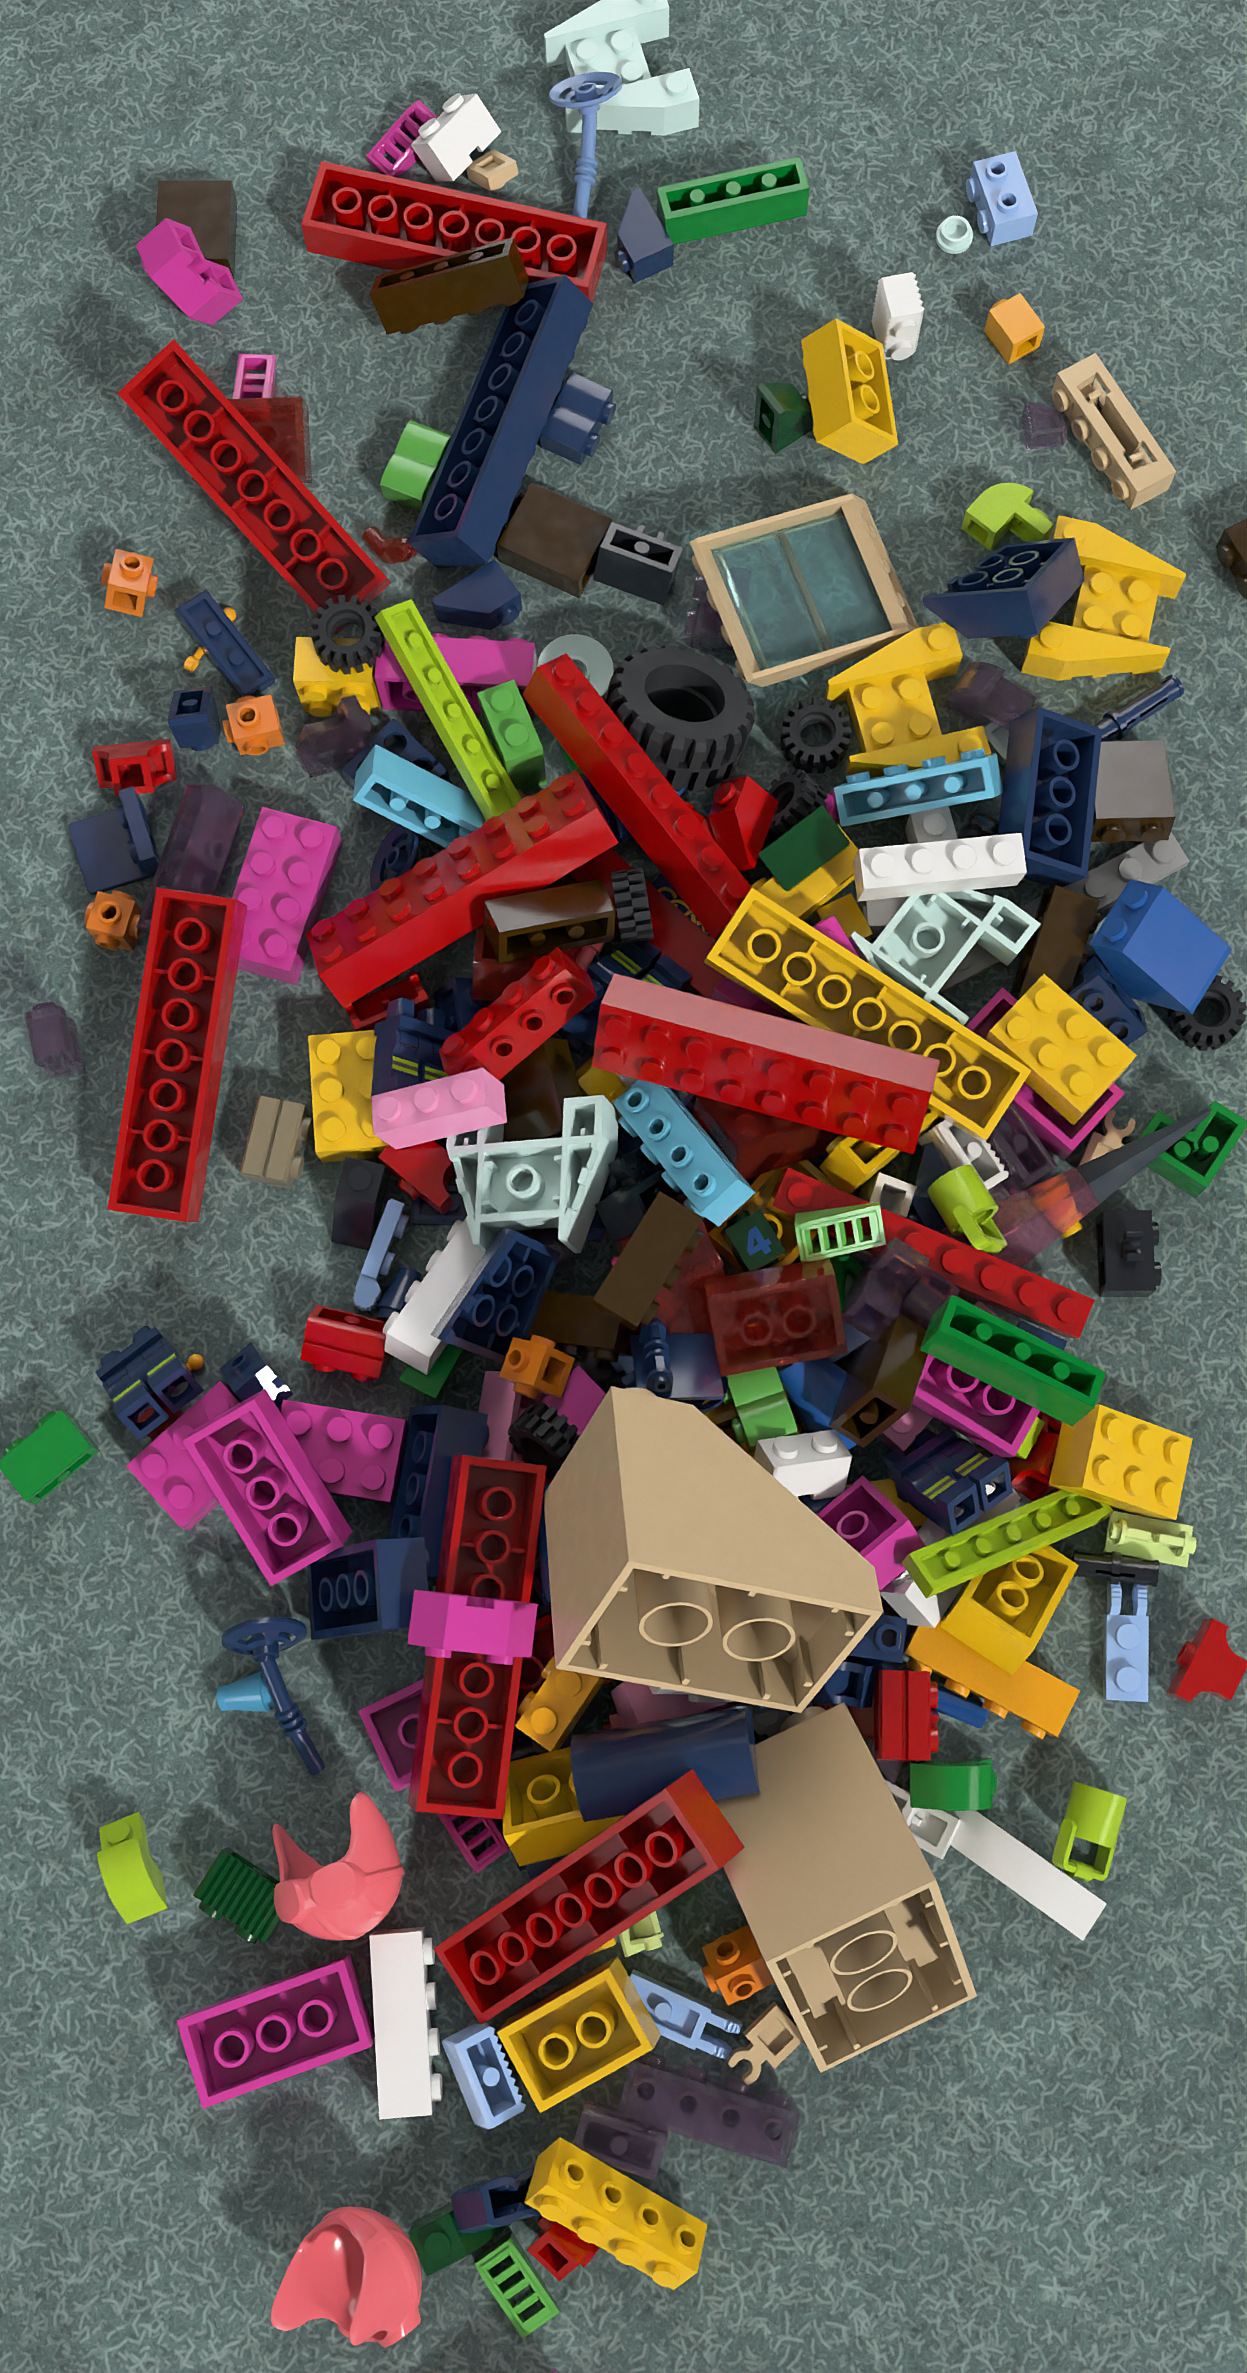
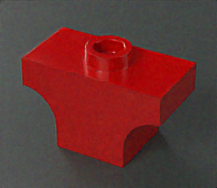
(135, 764)
(422, 1172)
(1032, 1475)
(1207, 1665)

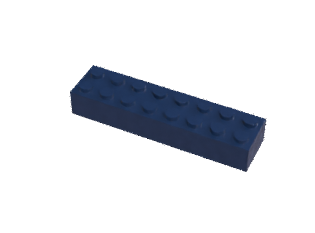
(501, 425)

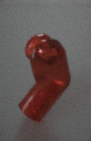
(388, 550)

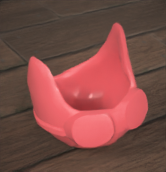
(346, 1895)
(355, 2273)

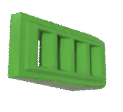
(829, 1248)
(496, 2253)

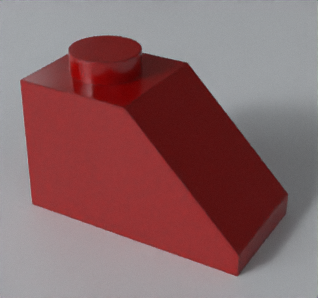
(741, 820)

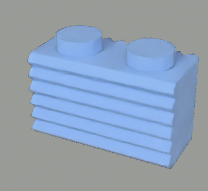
(483, 2075)

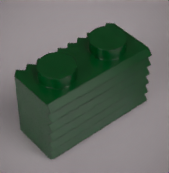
(241, 1894)

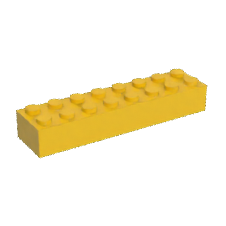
(841, 993)

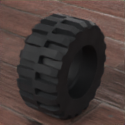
(692, 688)

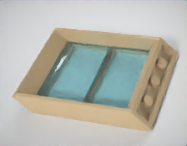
(803, 589)

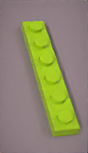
(448, 709)
(1002, 1540)

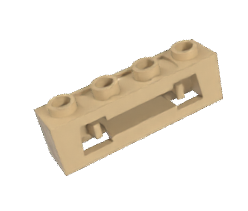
(1112, 432)

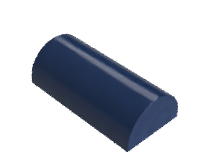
(632, 1763)

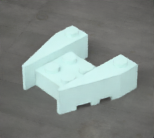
(609, 40)
(937, 932)
(538, 1179)

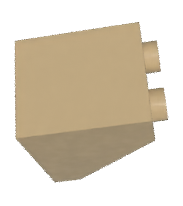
(695, 1563)
(840, 1892)

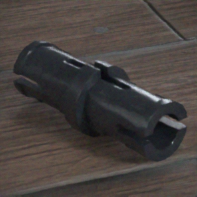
(1116, 1568)

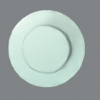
(954, 235)

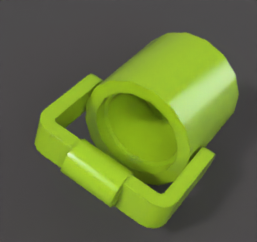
(967, 1208)
(1092, 1817)

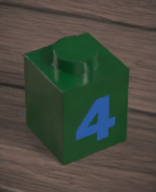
(753, 1241)

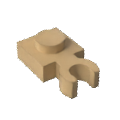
(1111, 1140)
(771, 2039)

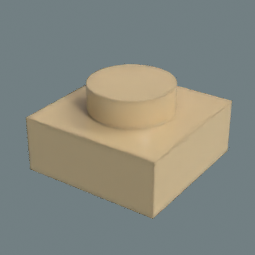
(492, 170)

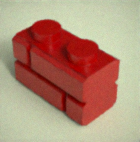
(345, 1343)
(903, 1716)

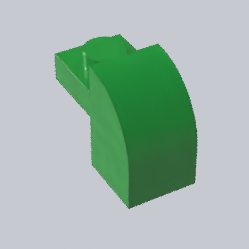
(952, 1784)

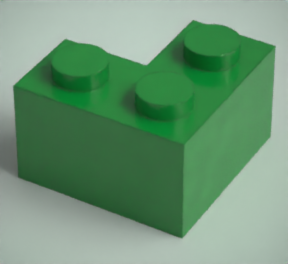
(1200, 1152)

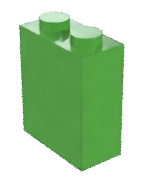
(513, 735)

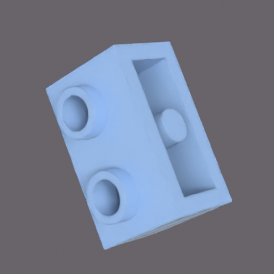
(1002, 199)

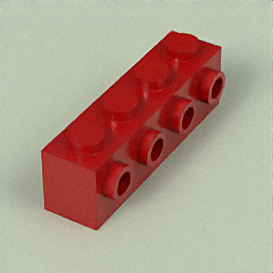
(520, 1018)

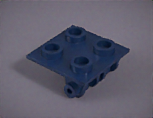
(676, 1364)

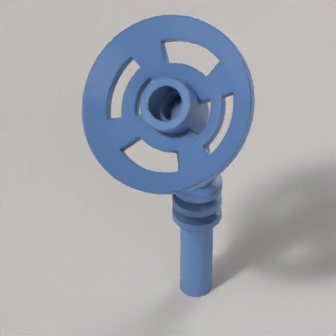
(587, 101)

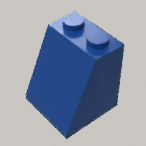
(1159, 948)

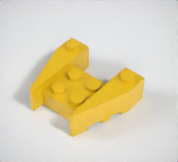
(1110, 610)
(894, 705)

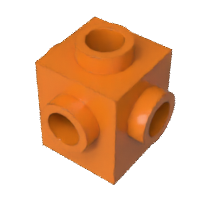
(129, 582)
(253, 725)
(118, 930)
(536, 1367)
(735, 1966)

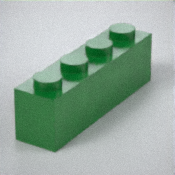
(733, 200)
(1013, 1360)

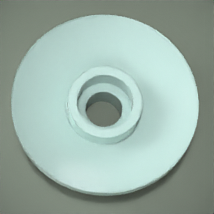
(587, 655)

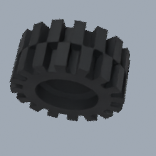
(339, 615)
(815, 714)
(797, 799)
(632, 905)
(1216, 1035)
(543, 1437)

